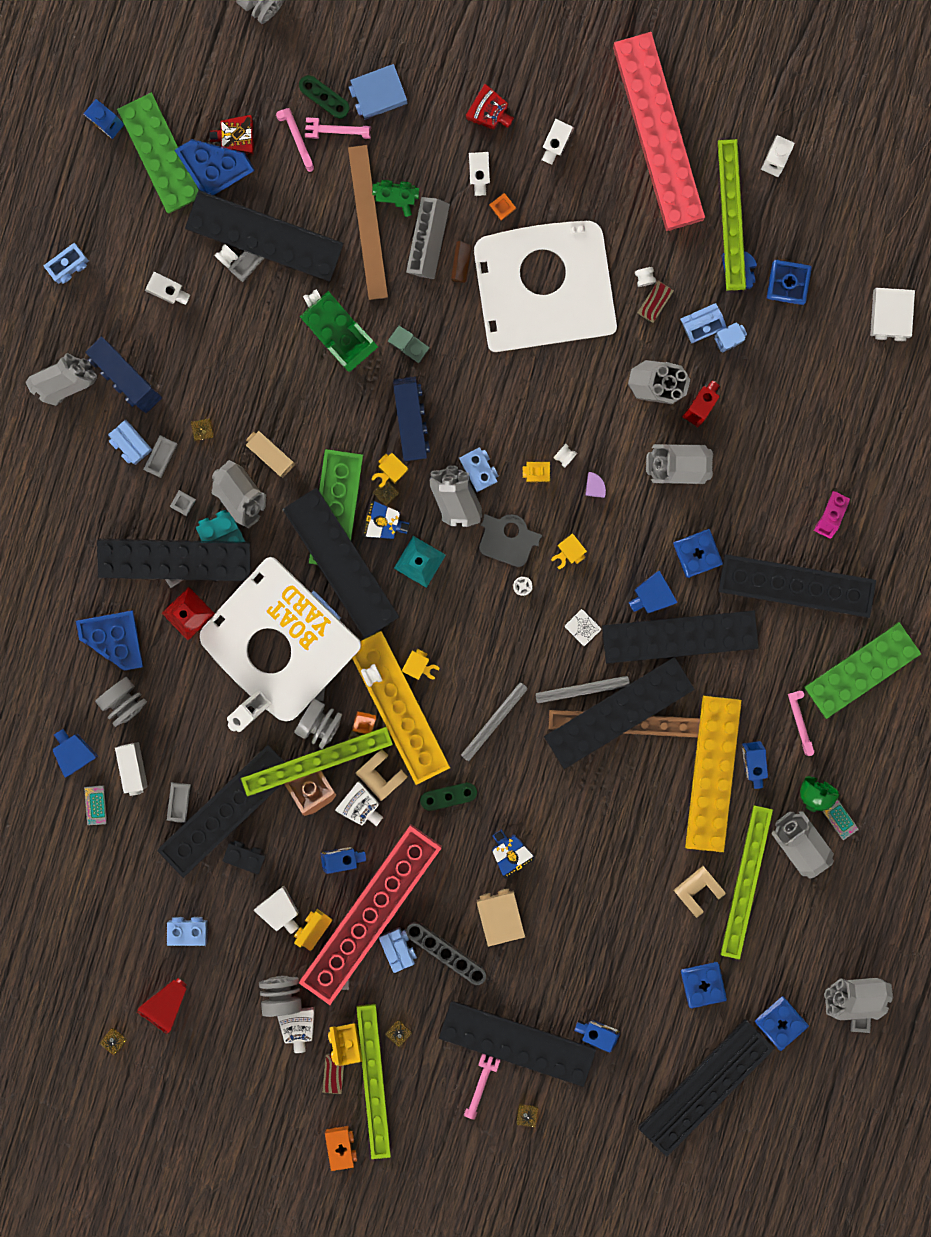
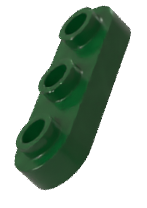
(319, 89)
(457, 796)

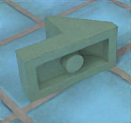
(408, 344)

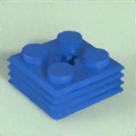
(799, 275)
(693, 565)
(714, 991)
(781, 1011)

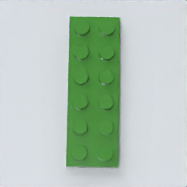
(157, 151)
(340, 487)
(862, 670)

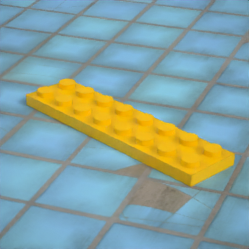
(401, 710)
(713, 773)

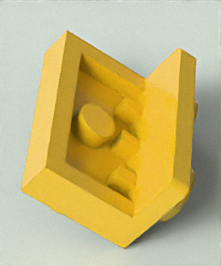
(314, 929)
(345, 1044)

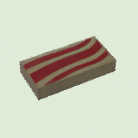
(655, 301)
(332, 1076)

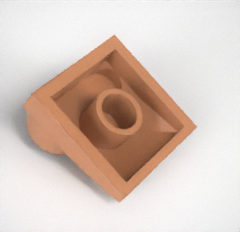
(311, 792)

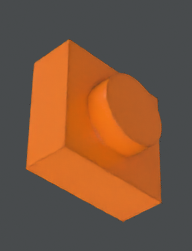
(502, 206)
(363, 723)

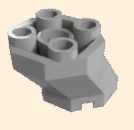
(62, 379)
(659, 382)
(680, 464)
(238, 493)
(455, 496)
(803, 844)
(858, 998)

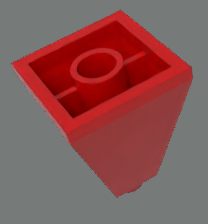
(197, 613)
(164, 1005)

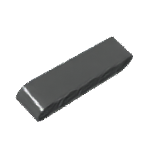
(449, 961)

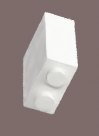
(892, 313)
(131, 768)

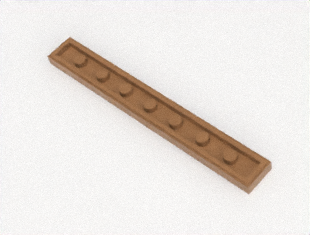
(368, 222)
(652, 726)

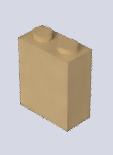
(269, 453)
(500, 917)

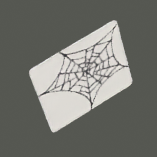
(582, 627)

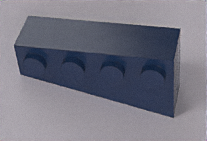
(123, 375)
(409, 418)

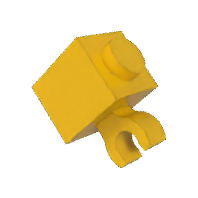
(391, 468)
(537, 472)
(570, 549)
(417, 664)

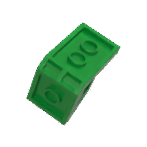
(338, 332)

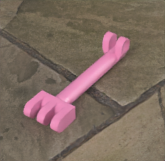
(286, 114)
(317, 128)
(806, 744)
(487, 1067)

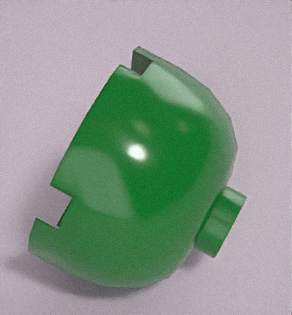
(818, 795)

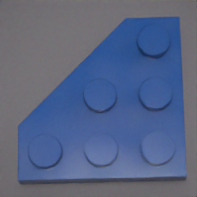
(213, 166)
(113, 638)

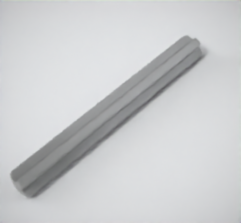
(582, 689)
(494, 721)

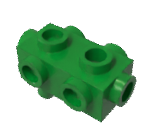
(400, 194)

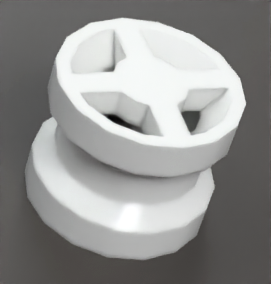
(226, 256)
(645, 276)
(312, 298)
(565, 455)
(522, 586)
(371, 675)

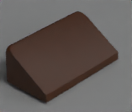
(461, 262)

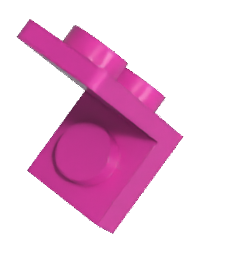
(832, 515)

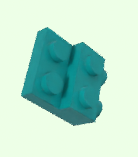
(220, 528)

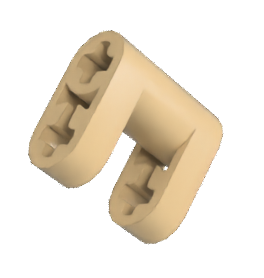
(375, 781)
(693, 885)

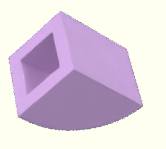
(595, 486)

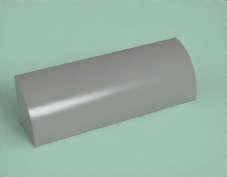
(428, 237)

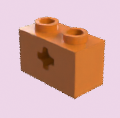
(338, 1159)

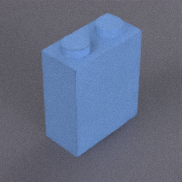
(378, 92)

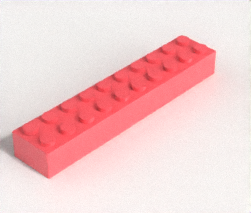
(658, 131)
(370, 914)

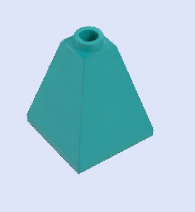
(431, 561)

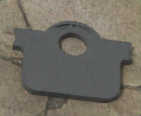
(506, 549)

